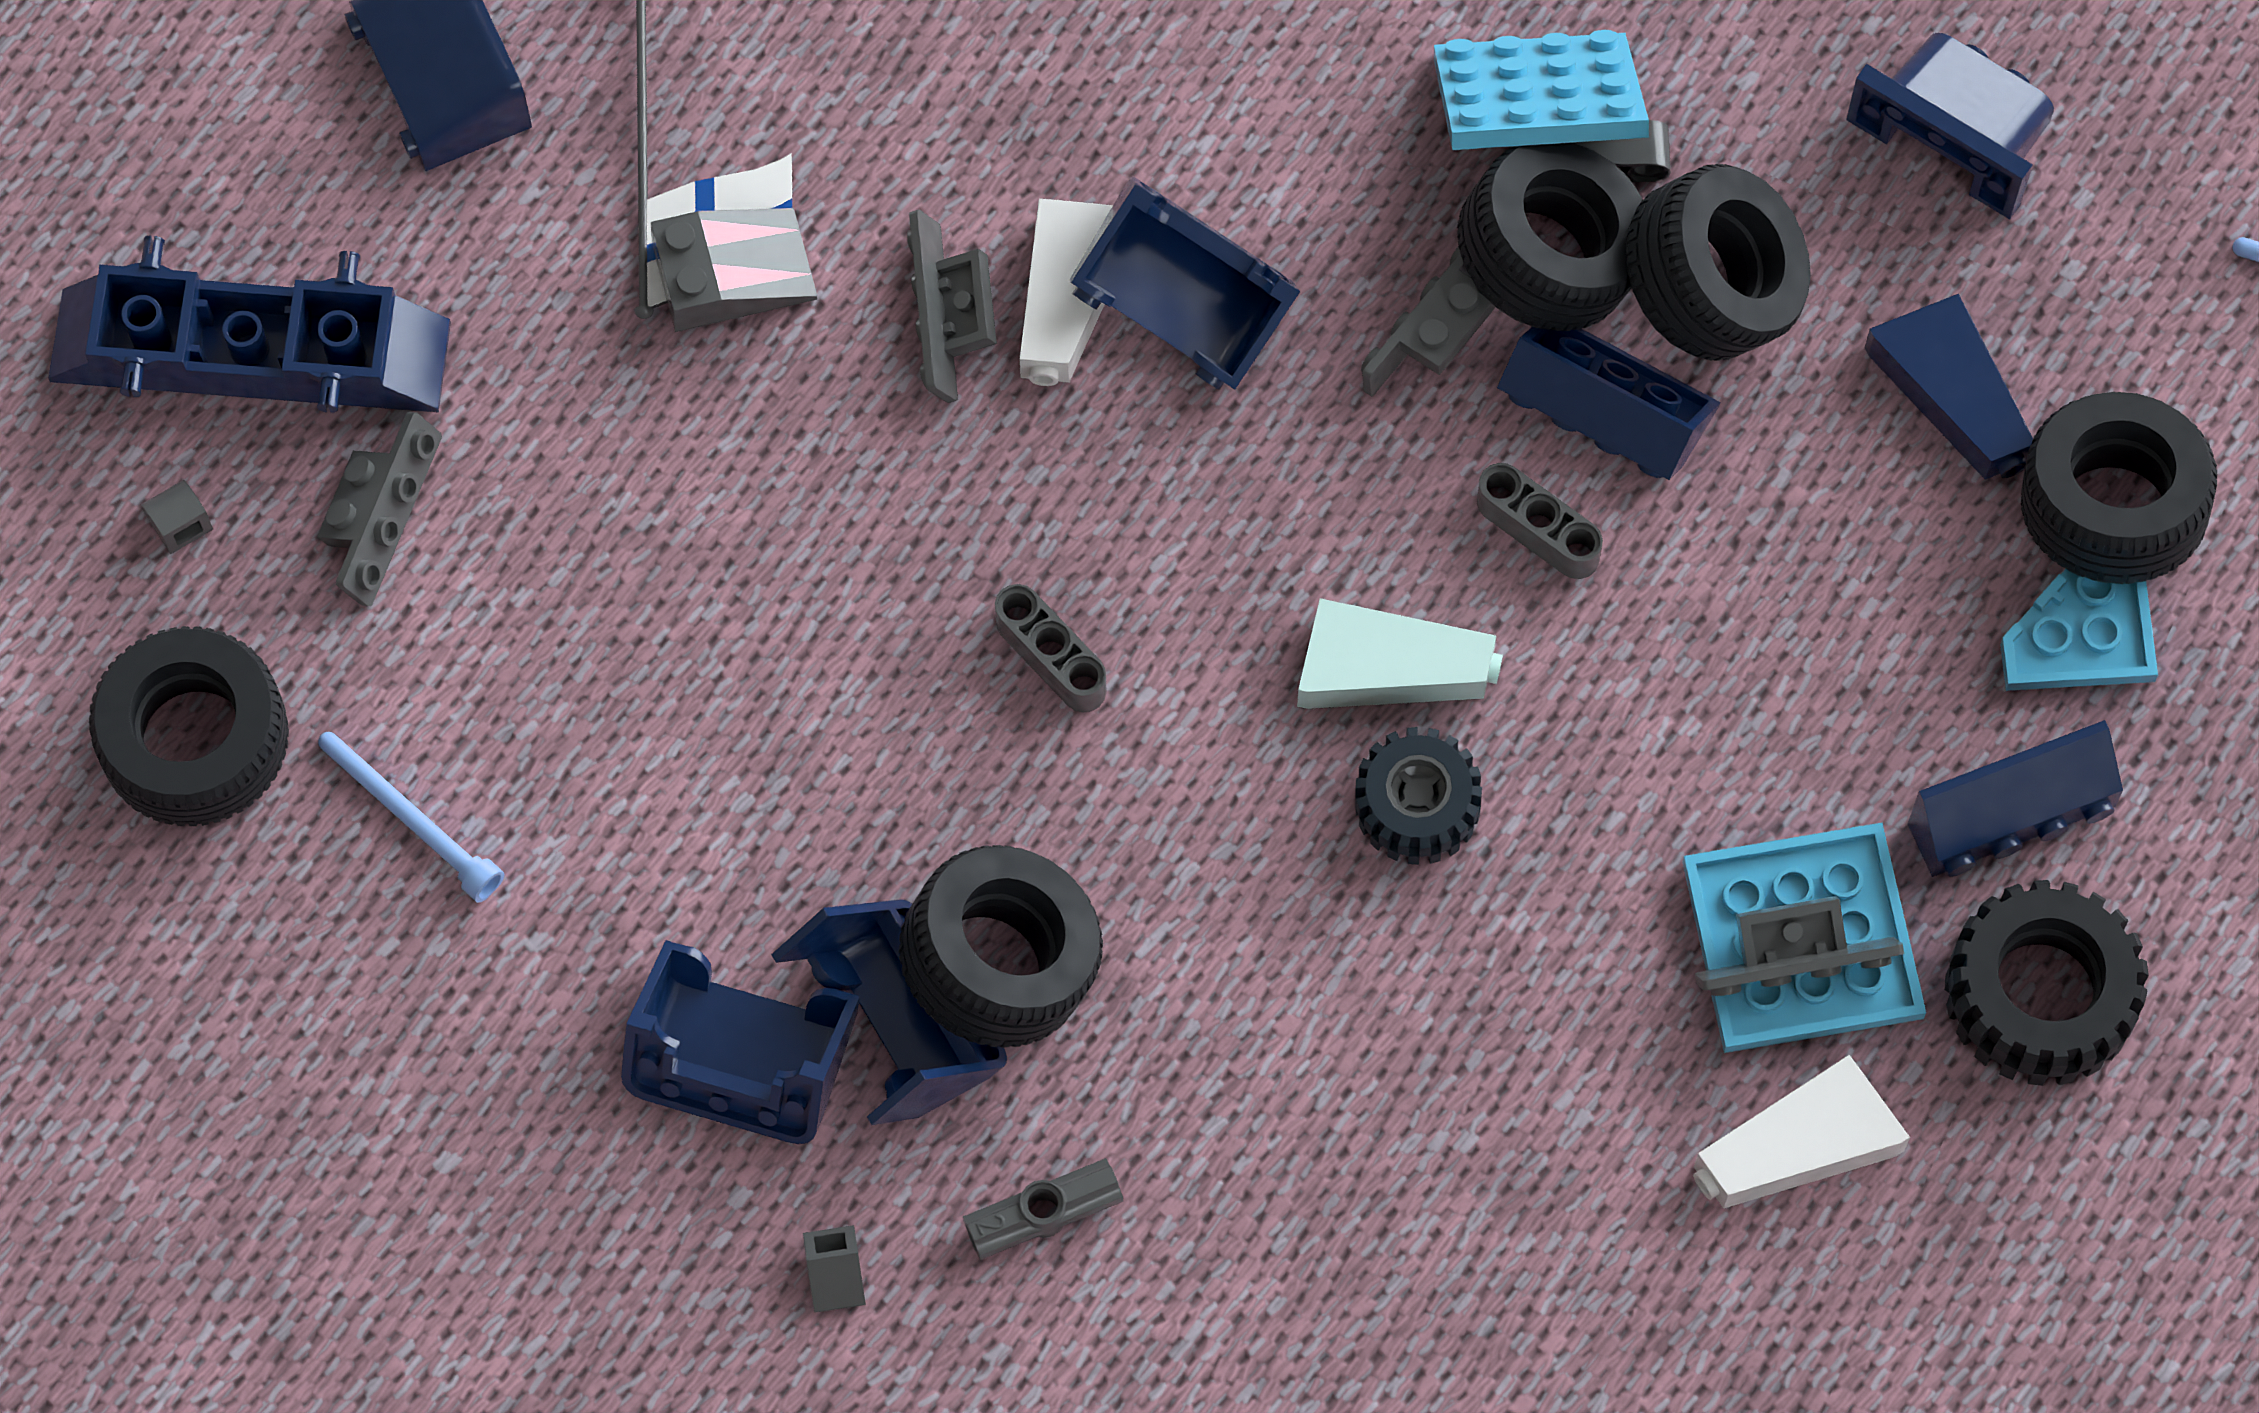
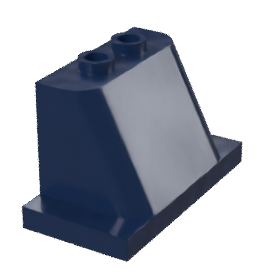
(1963, 110)

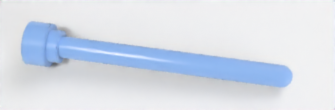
(477, 876)

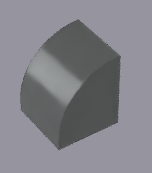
(177, 516)
(834, 1268)

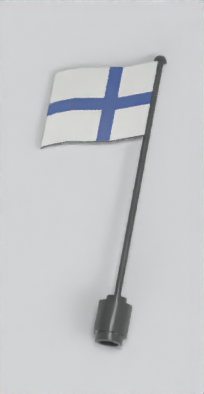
(753, 189)

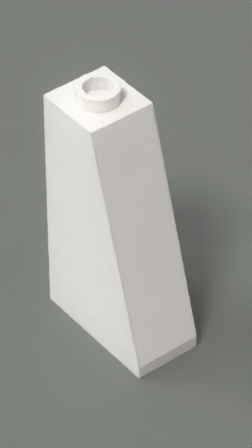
(1056, 320)
(1806, 1136)

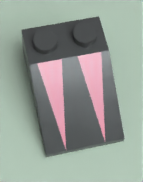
(730, 264)

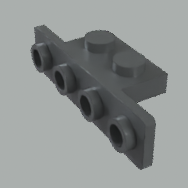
(952, 304)
(1434, 330)
(376, 504)
(1795, 941)

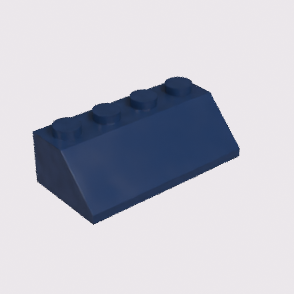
(1608, 397)
(2017, 801)

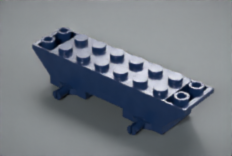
(296, 343)

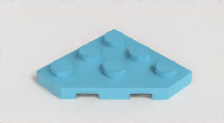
(2081, 637)

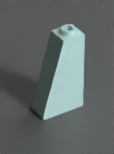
(1391, 659)

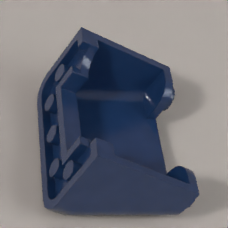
(444, 74)
(1184, 283)
(733, 1050)

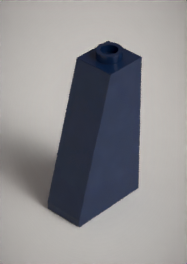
(1955, 383)

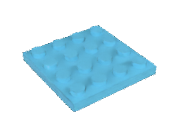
(1540, 90)
(1794, 870)

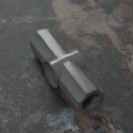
(1011, 1222)

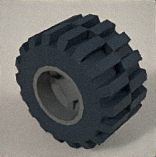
(1418, 795)

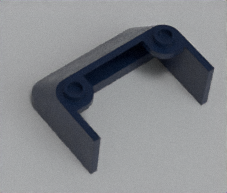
(859, 952)

